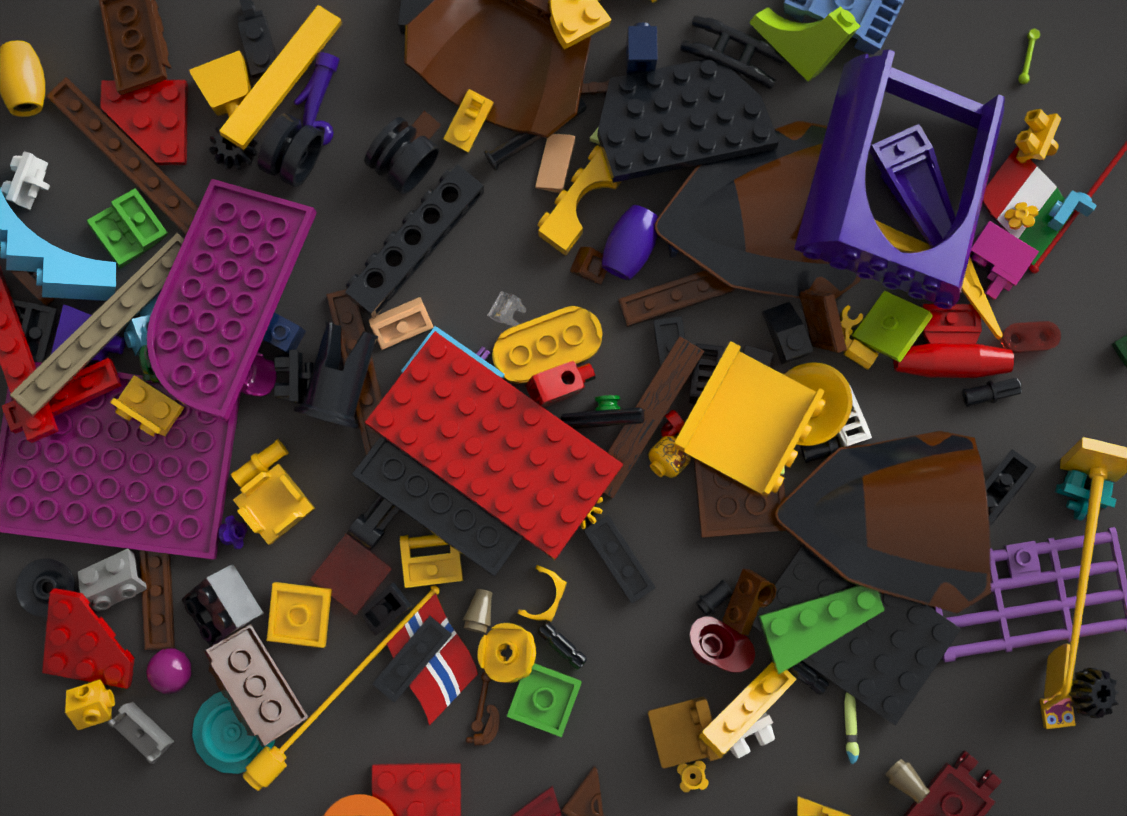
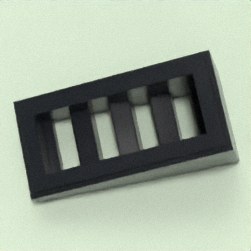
(709, 350)

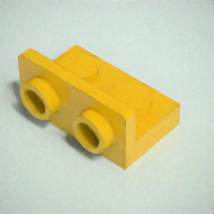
(148, 406)

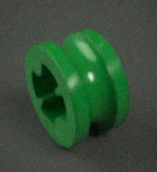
(607, 402)

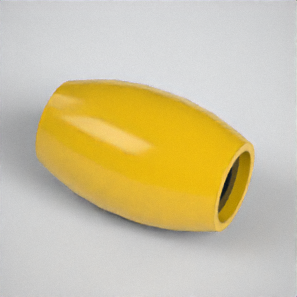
(21, 79)

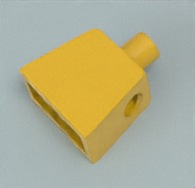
(223, 82)

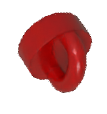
(674, 421)

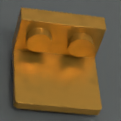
(678, 730)

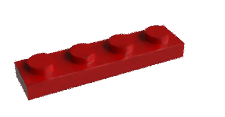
(83, 387)

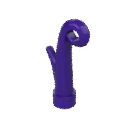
(315, 90)

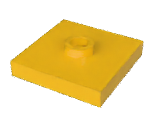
(299, 614)

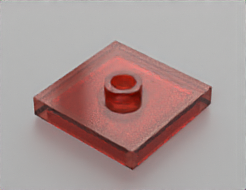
(351, 574)

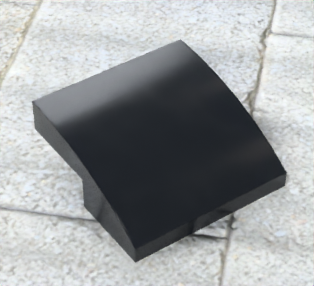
(37, 326)

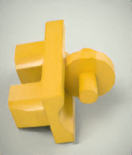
(1038, 139)

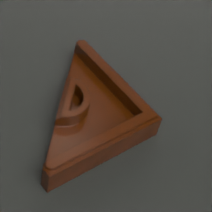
(586, 798)

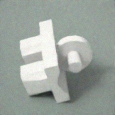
(26, 181)
(762, 731)

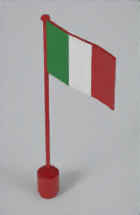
(1027, 183)

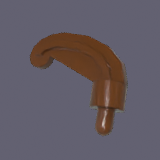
(490, 730)

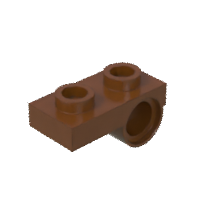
(748, 596)

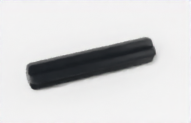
(604, 418)

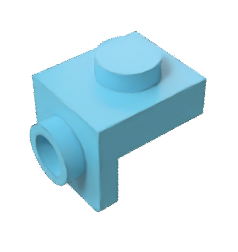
(1061, 210)
(136, 333)

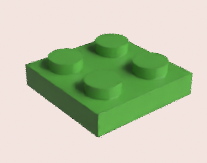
(545, 699)

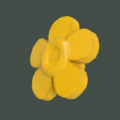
(1021, 216)

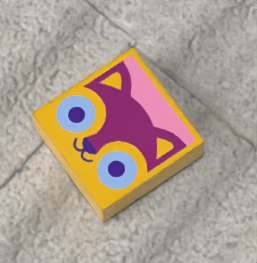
(1059, 714)

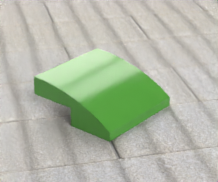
(127, 228)

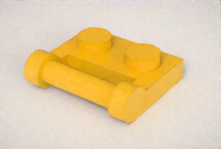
(432, 568)

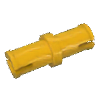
(259, 463)

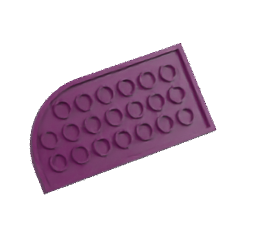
(223, 294)

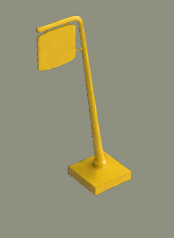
(1100, 462)

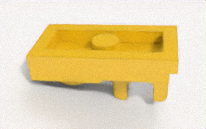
(468, 120)

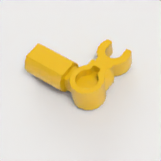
(855, 349)

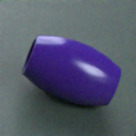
(630, 243)

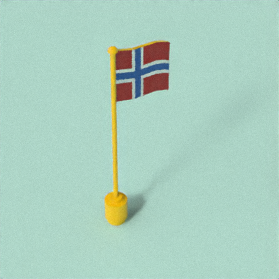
(434, 686)

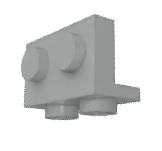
(110, 580)

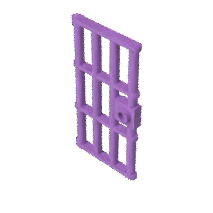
(1026, 571)

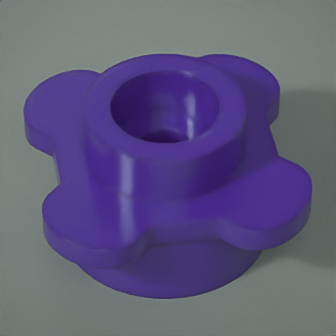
(232, 532)

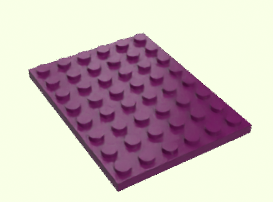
(116, 483)

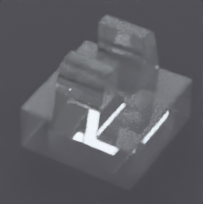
(504, 308)

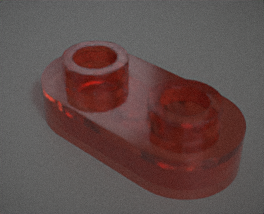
(1029, 336)

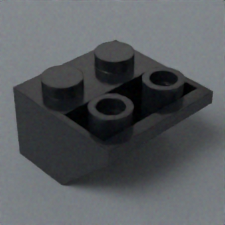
(221, 605)

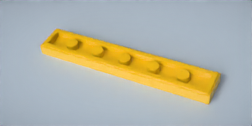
(280, 77)

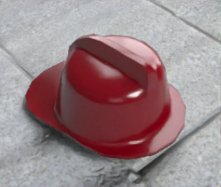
(720, 645)

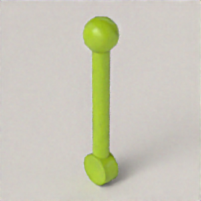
(1033, 35)

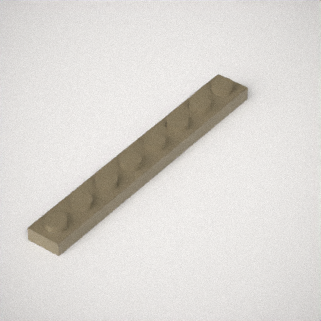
(97, 330)

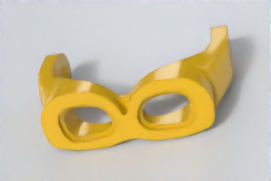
(560, 588)

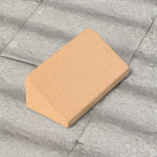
(555, 163)
(401, 323)

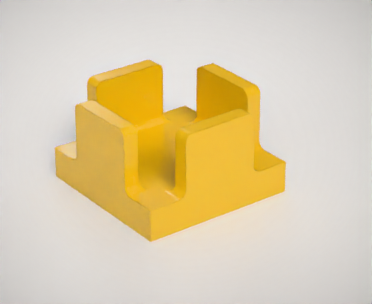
(272, 504)

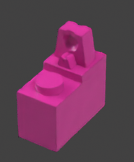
(1005, 256)

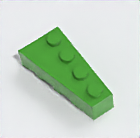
(813, 624)

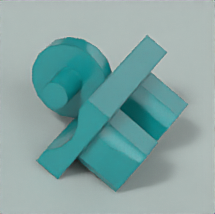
(1073, 488)

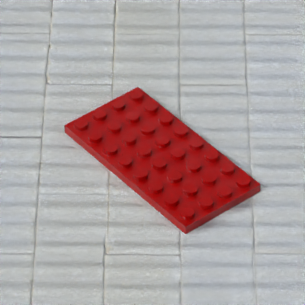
(494, 445)

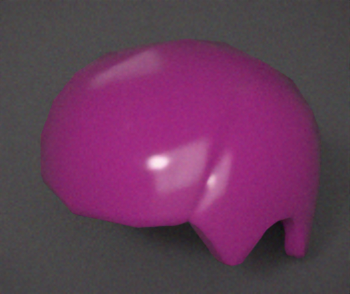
(260, 377)
(168, 671)

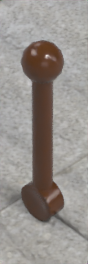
(477, 724)

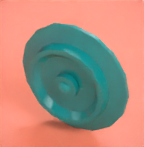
(222, 738)

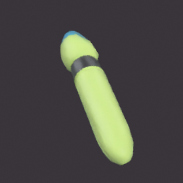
(851, 728)

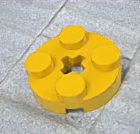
(522, 657)

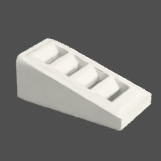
(864, 433)

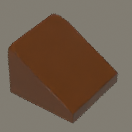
(589, 265)

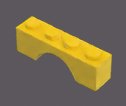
(562, 226)

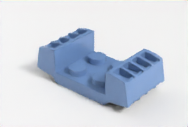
(872, 15)

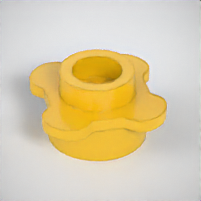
(698, 782)

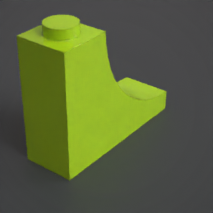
(807, 45)

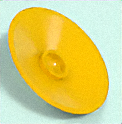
(837, 397)

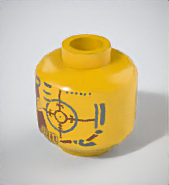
(667, 459)

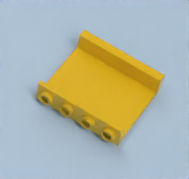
(749, 421)

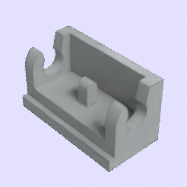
(141, 732)

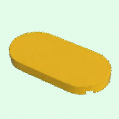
(547, 343)

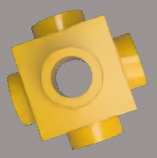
(89, 704)

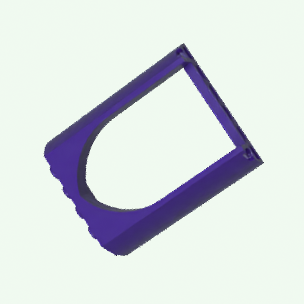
(837, 213)

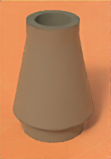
(479, 612)
(907, 780)

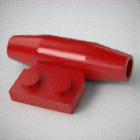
(953, 347)

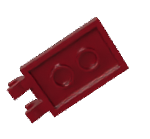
(956, 792)

